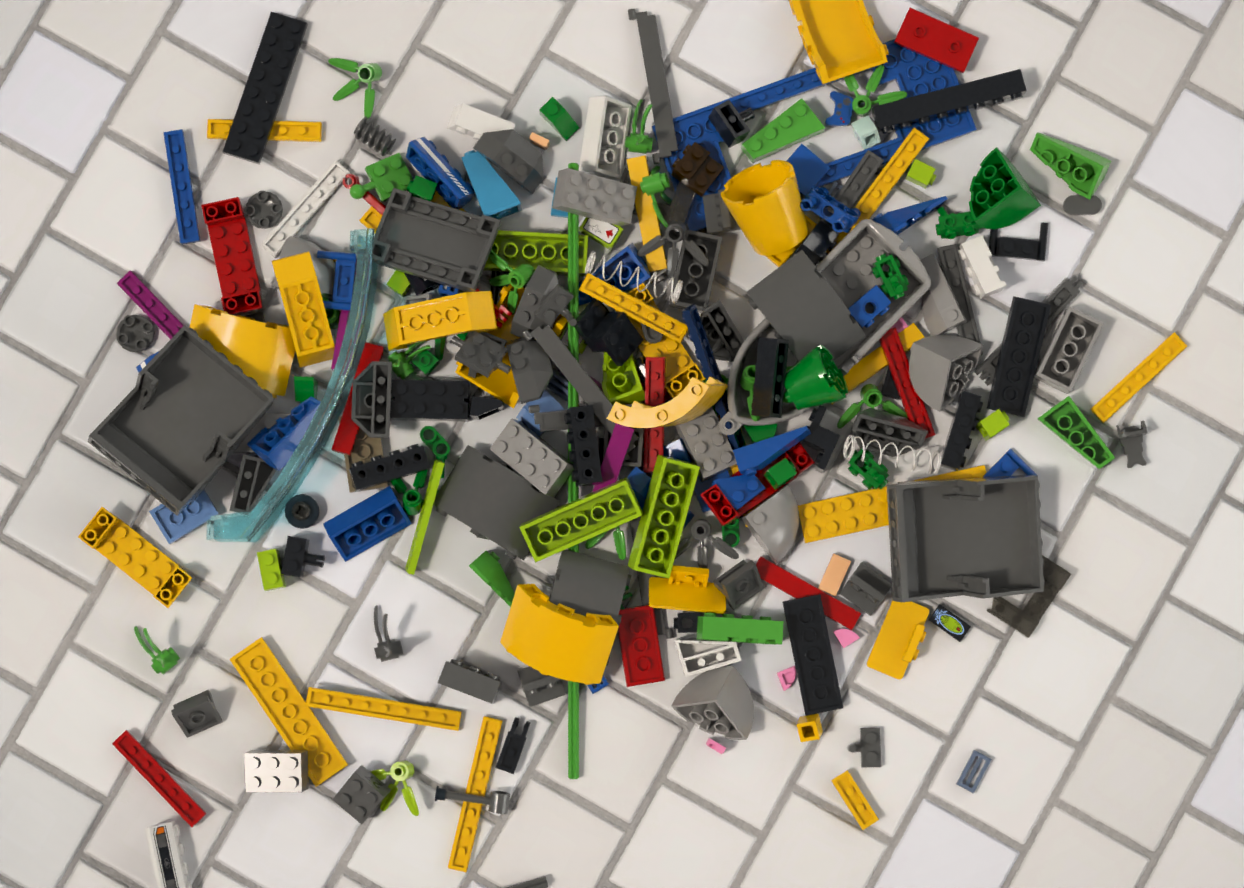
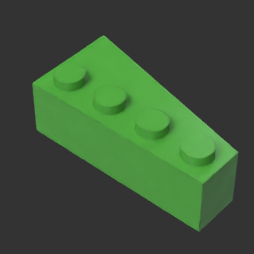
(788, 129)
(1075, 430)
(739, 629)

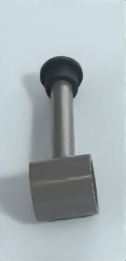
(497, 802)

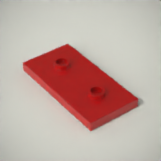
(936, 40)
(640, 646)

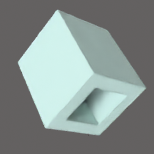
(866, 132)

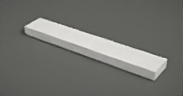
(305, 208)

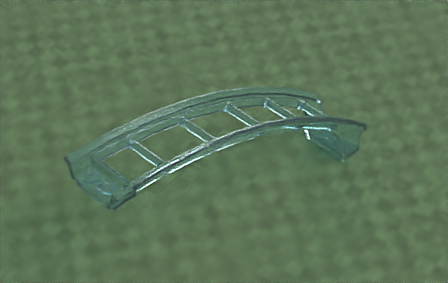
(252, 525)

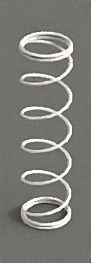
(674, 296)
(930, 471)

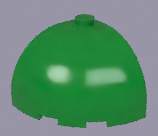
(1000, 193)

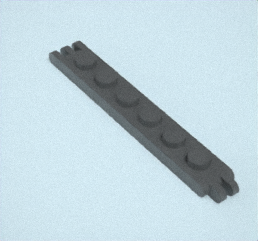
(1058, 299)

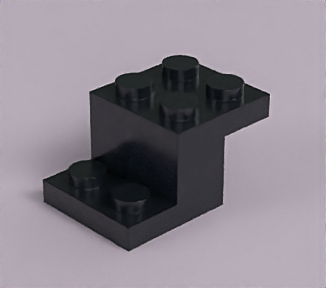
(608, 332)
(820, 439)

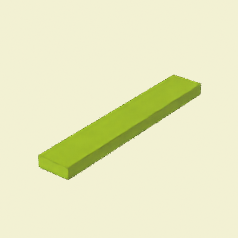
(424, 517)

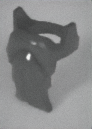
(1131, 440)

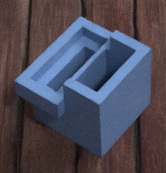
(546, 404)

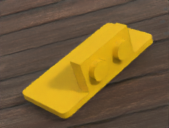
(686, 591)
(898, 638)

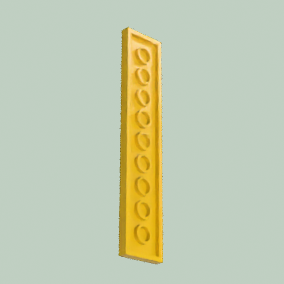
(858, 510)

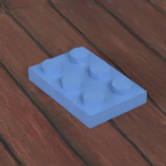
(193, 516)

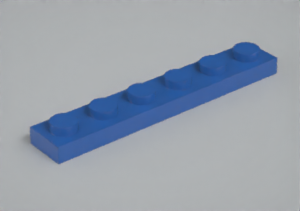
(181, 186)

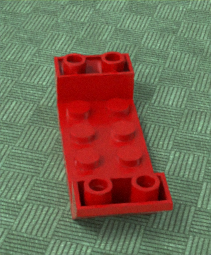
(233, 256)
(725, 511)

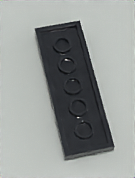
(1018, 356)
(812, 654)

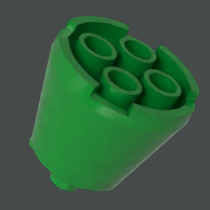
(815, 380)

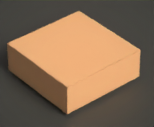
(539, 141)

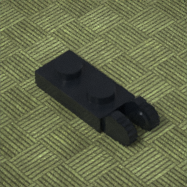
(512, 748)

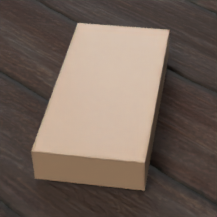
(834, 574)

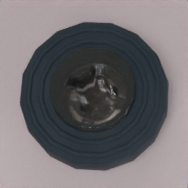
(308, 509)

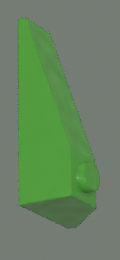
(1075, 165)
(492, 573)

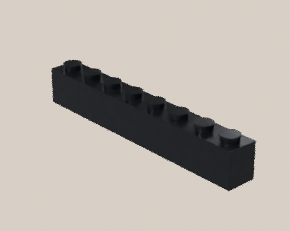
(949, 100)

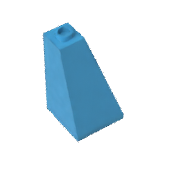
(491, 191)

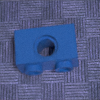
(875, 297)

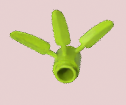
(400, 772)

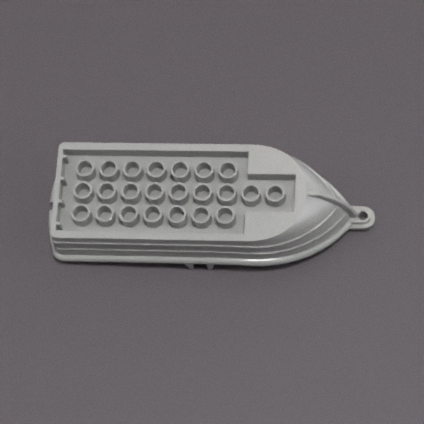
(851, 276)

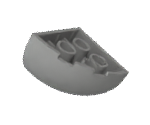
(323, 267)
(941, 367)
(775, 523)
(718, 703)

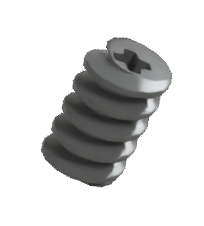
(374, 137)

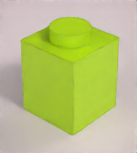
(921, 174)
(399, 283)

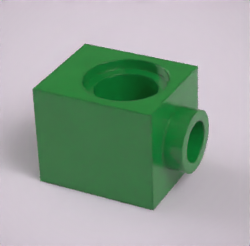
(422, 188)
(426, 362)
(780, 473)

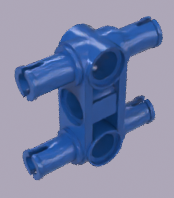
(819, 199)

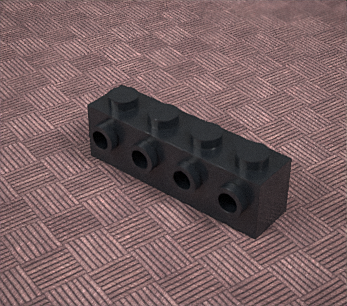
(770, 377)
(960, 430)
(584, 446)
(389, 468)

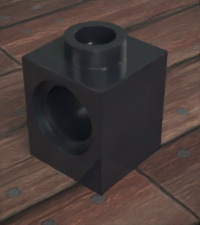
(678, 622)

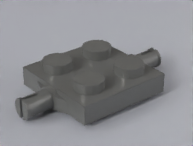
(481, 354)

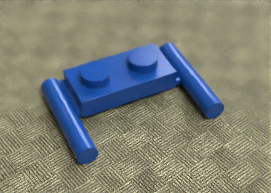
(343, 279)
(1008, 465)

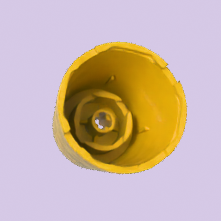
(767, 207)

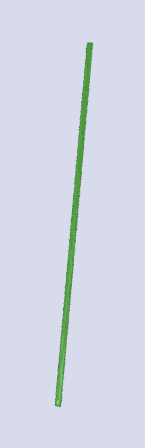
(573, 491)

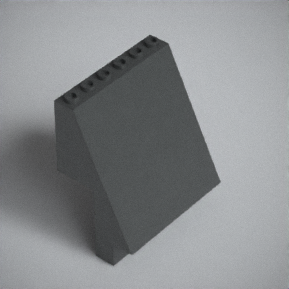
(181, 420)
(965, 537)

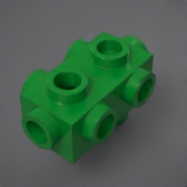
(955, 225)
(892, 281)
(872, 473)

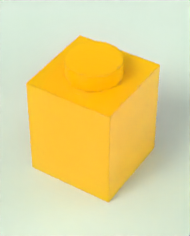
(809, 727)

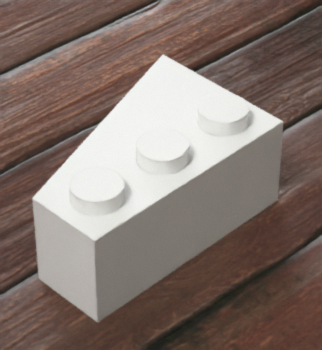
(475, 122)
(981, 267)
(705, 655)

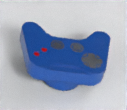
(842, 110)

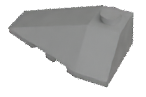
(939, 303)

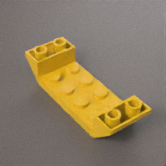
(304, 309)
(439, 318)
(679, 364)
(135, 556)

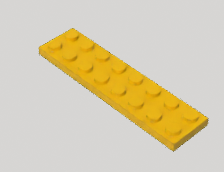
(288, 710)

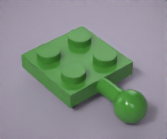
(384, 177)

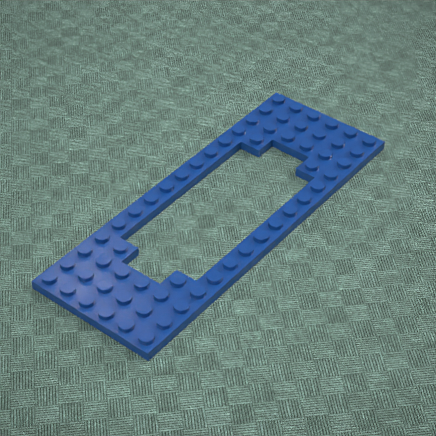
(910, 70)

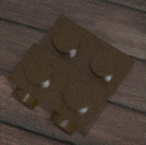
(696, 169)

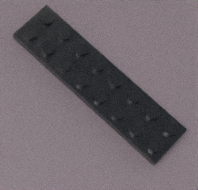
(265, 88)

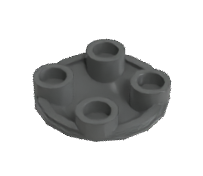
(263, 210)
(135, 333)

